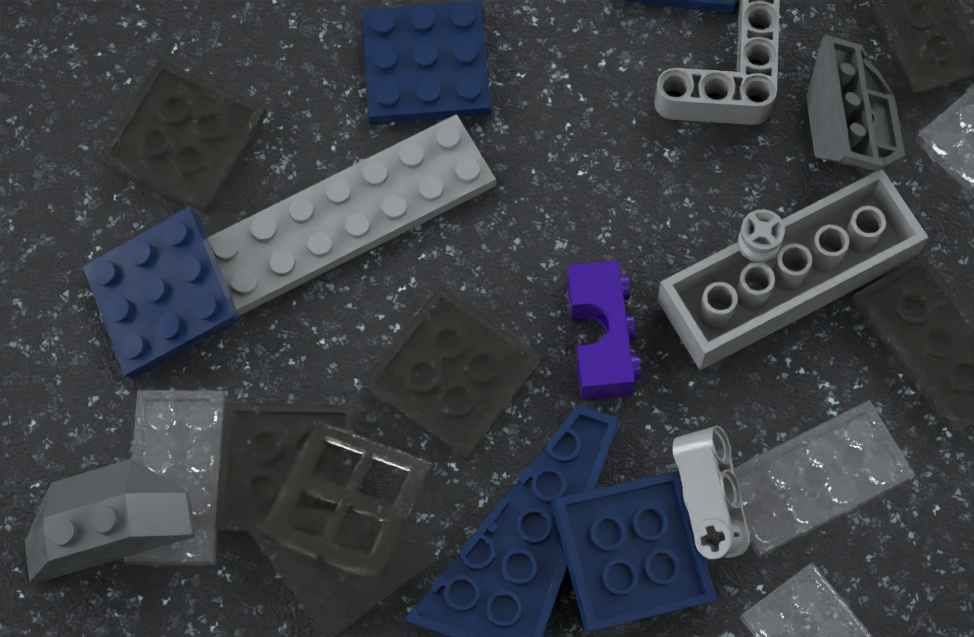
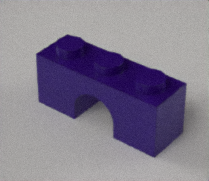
(599, 294)

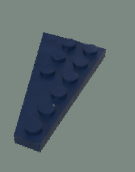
(515, 559)

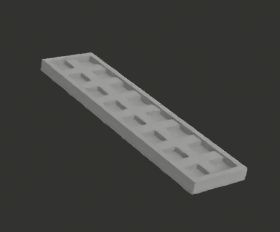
(350, 213)

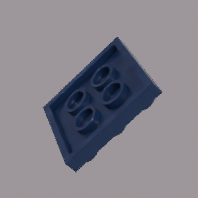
(425, 62)
(161, 293)
(632, 551)

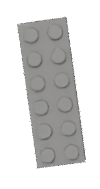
(822, 257)

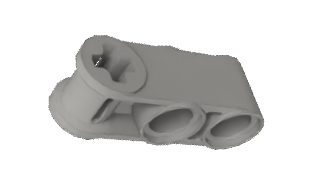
(711, 492)

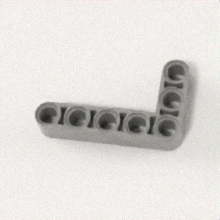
(732, 86)

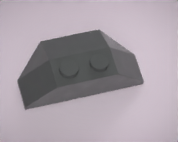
(852, 109)
(105, 519)

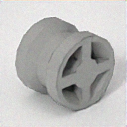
(763, 226)

